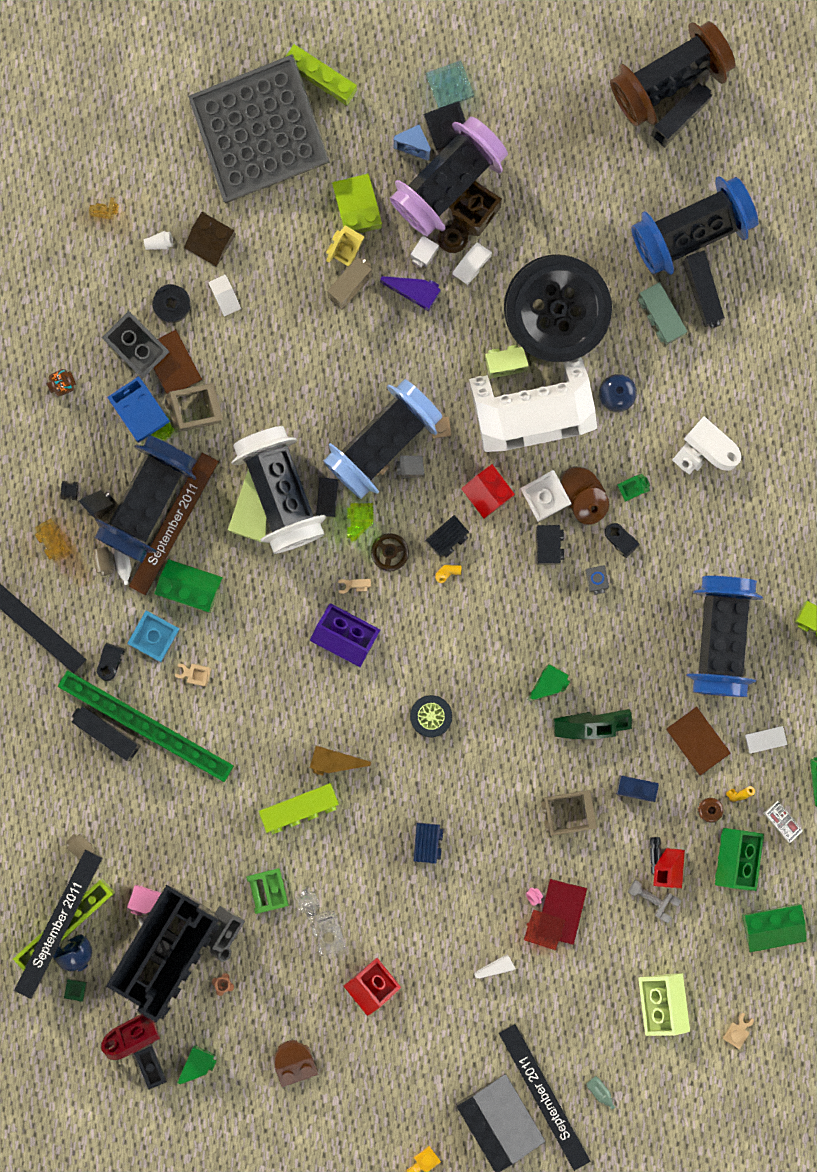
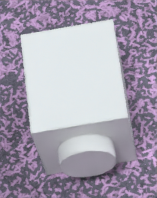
(424, 252)

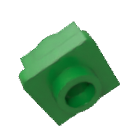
(634, 487)

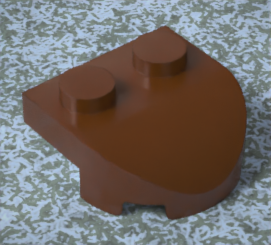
(578, 479)
(294, 1063)

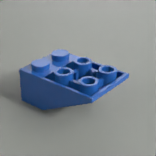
(138, 409)

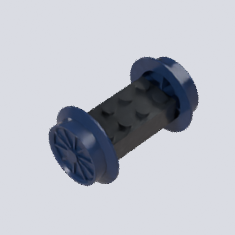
(145, 498)

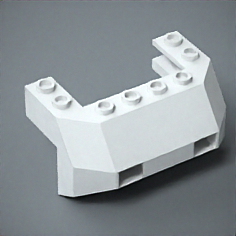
(535, 414)

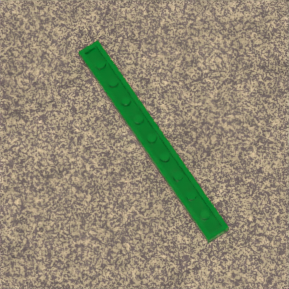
(145, 726)

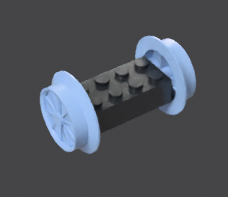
(383, 438)

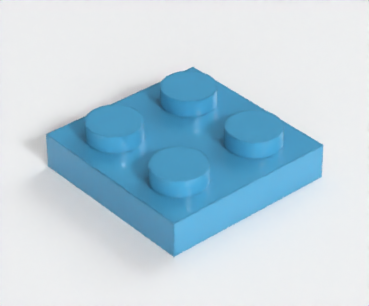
(153, 636)

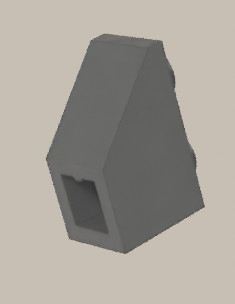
(410, 467)

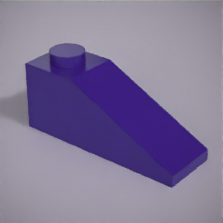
(416, 290)

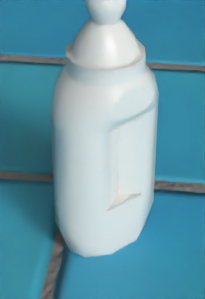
(122, 566)

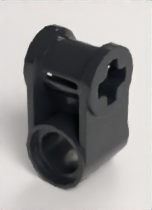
(624, 541)
(110, 658)

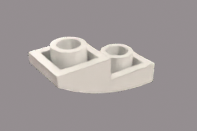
(471, 263)

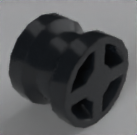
(69, 490)

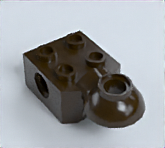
(469, 217)

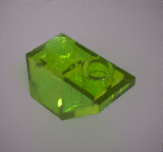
(361, 519)

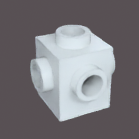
(689, 459)

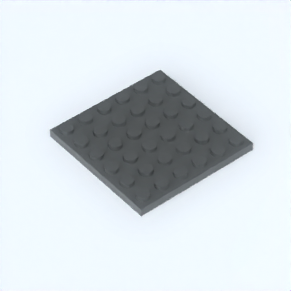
(259, 129)

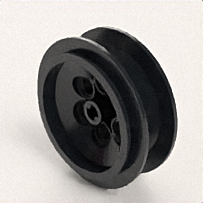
(583, 330)

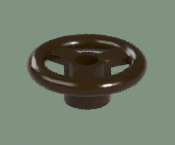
(378, 542)

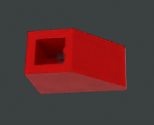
(670, 869)

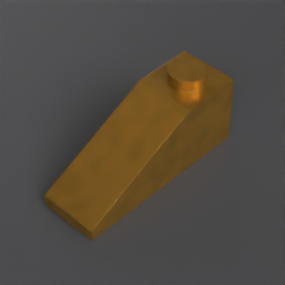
(332, 761)

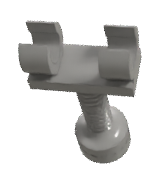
(636, 889)

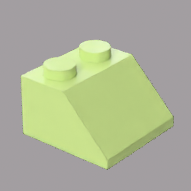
(506, 362)

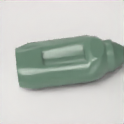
(600, 1092)

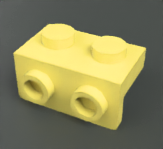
(345, 246)

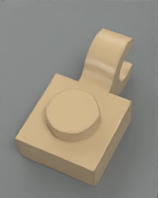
(360, 584)

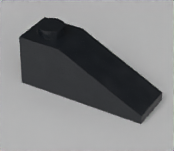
(98, 504)

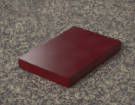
(565, 902)

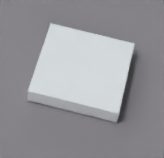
(545, 496)

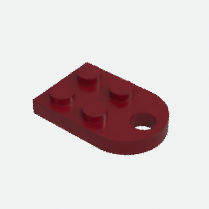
(129, 1037)

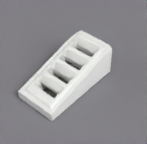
(499, 966)

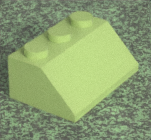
(664, 1004)

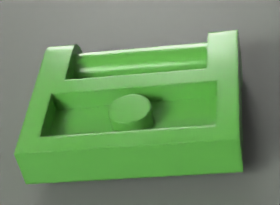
(273, 888)

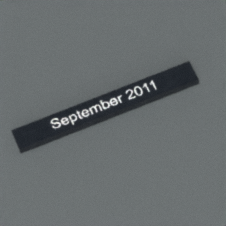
(58, 924)
(544, 1097)

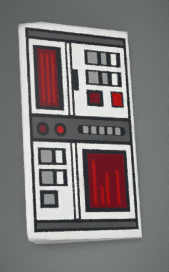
(783, 822)

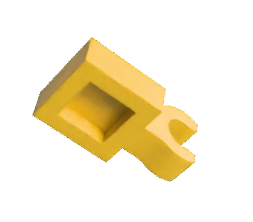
(424, 1160)

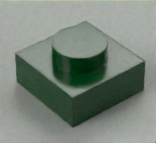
(75, 990)

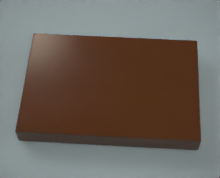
(176, 369)
(698, 741)

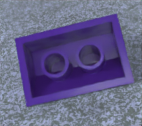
(344, 635)

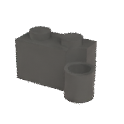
(225, 934)

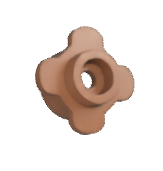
(222, 989)

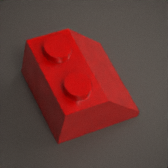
(488, 491)
(372, 987)

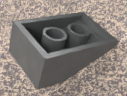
(135, 344)

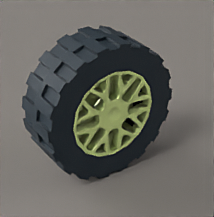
(431, 716)

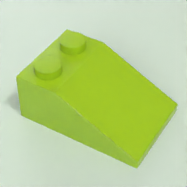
(357, 203)

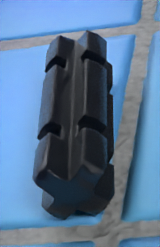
(655, 852)

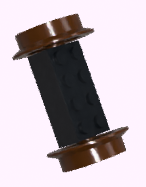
(662, 78)

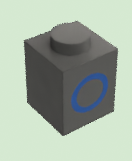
(597, 579)

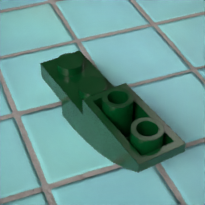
(592, 727)

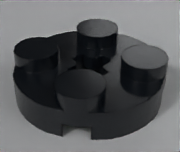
(161, 299)

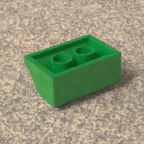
(188, 585)
(549, 683)
(739, 859)
(775, 927)

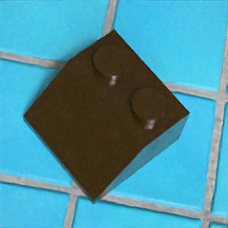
(209, 239)

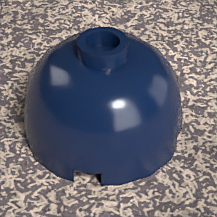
(617, 393)
(75, 954)

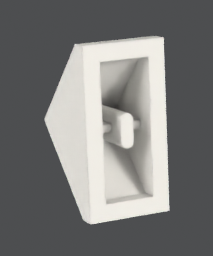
(224, 295)

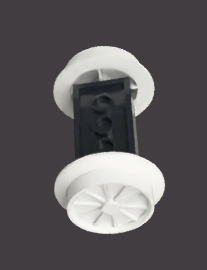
(279, 489)

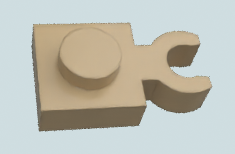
(196, 674)
(736, 1033)

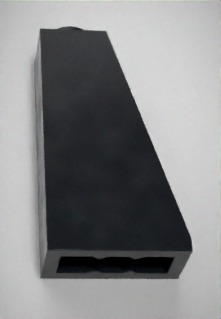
(681, 114)
(703, 289)
(105, 733)

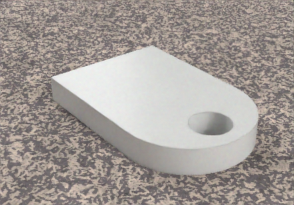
(714, 445)

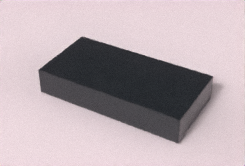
(327, 497)

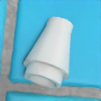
(159, 241)

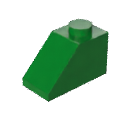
(197, 1065)

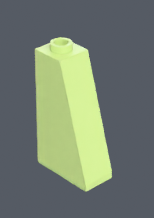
(249, 517)

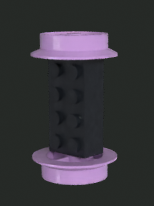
(448, 175)

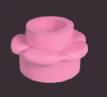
(534, 896)

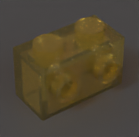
(53, 540)

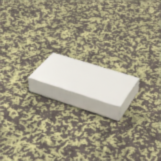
(766, 739)

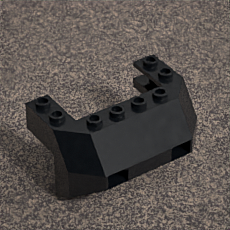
(174, 963)

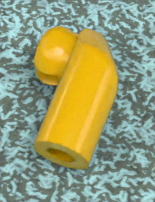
(445, 571)
(741, 795)

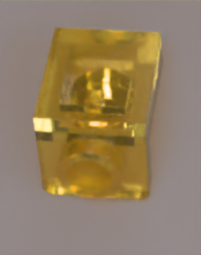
(102, 211)

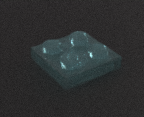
(449, 84)

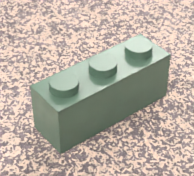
(661, 314)

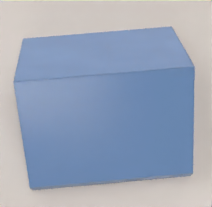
(413, 142)

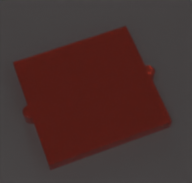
(544, 929)

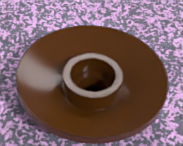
(585, 501)

